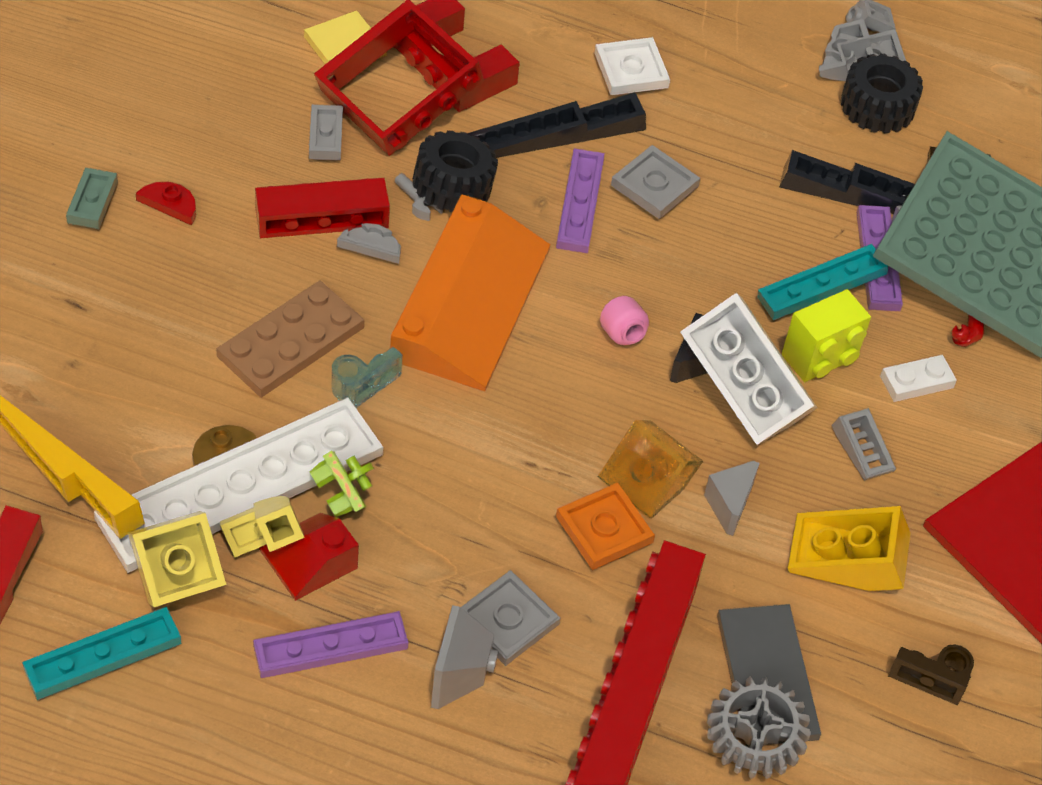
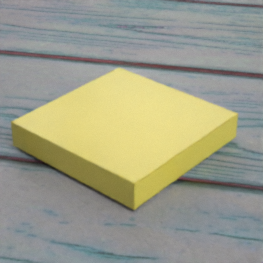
(336, 34)

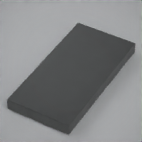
(766, 644)

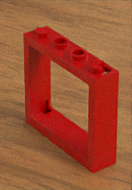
(376, 43)

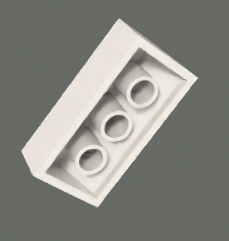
(748, 369)

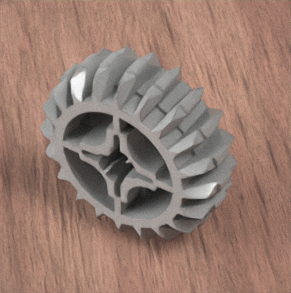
(788, 728)

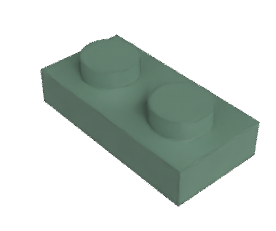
(92, 198)

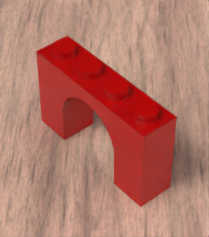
(497, 65)

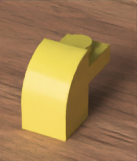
(268, 522)

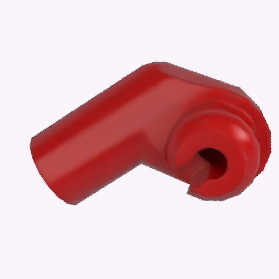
(968, 334)

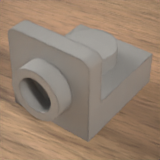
(876, 15)

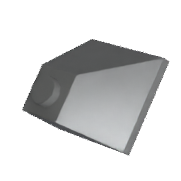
(462, 659)

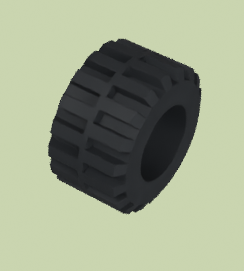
(881, 93)
(454, 166)

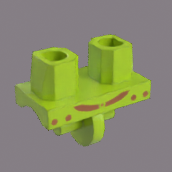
(332, 469)

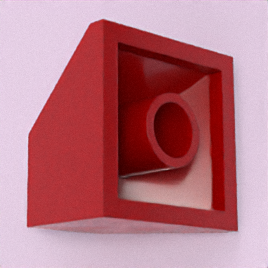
(317, 559)

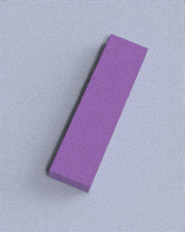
(580, 201)
(884, 291)
(330, 644)

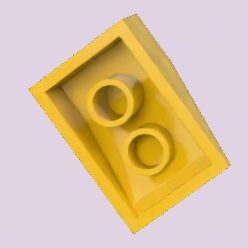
(852, 547)

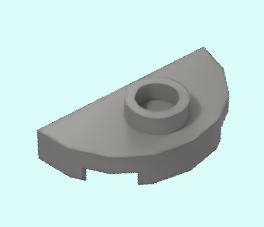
(372, 241)

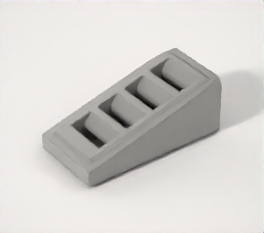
(864, 421)

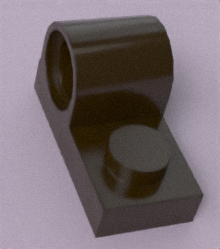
(935, 676)

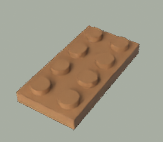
(290, 338)

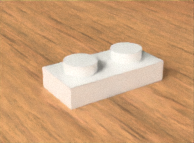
(918, 378)

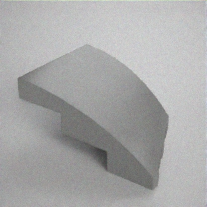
(852, 42)

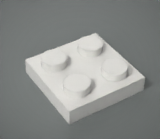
(632, 66)

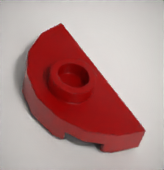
(170, 199)

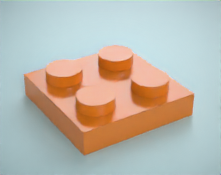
(605, 526)

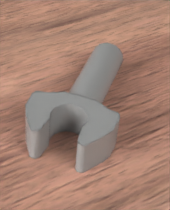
(419, 207)

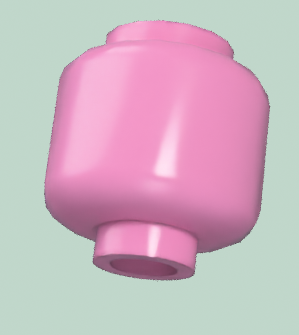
(624, 320)

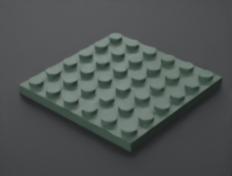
(974, 240)

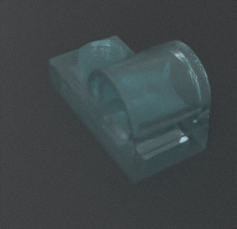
(359, 381)

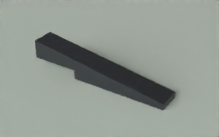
(565, 126)
(835, 183)

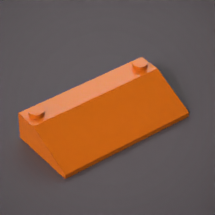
(469, 294)

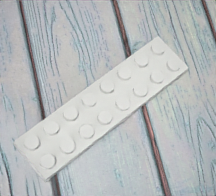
(253, 472)

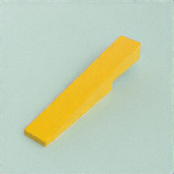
(71, 472)

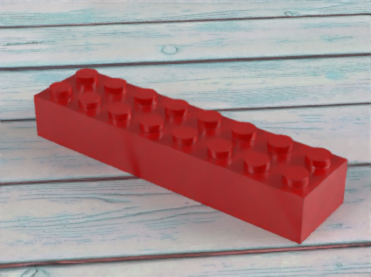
(638, 668)

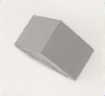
(729, 491)

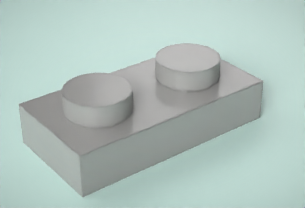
(326, 132)

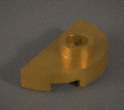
(218, 441)

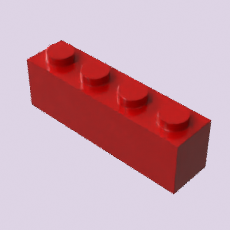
(321, 207)

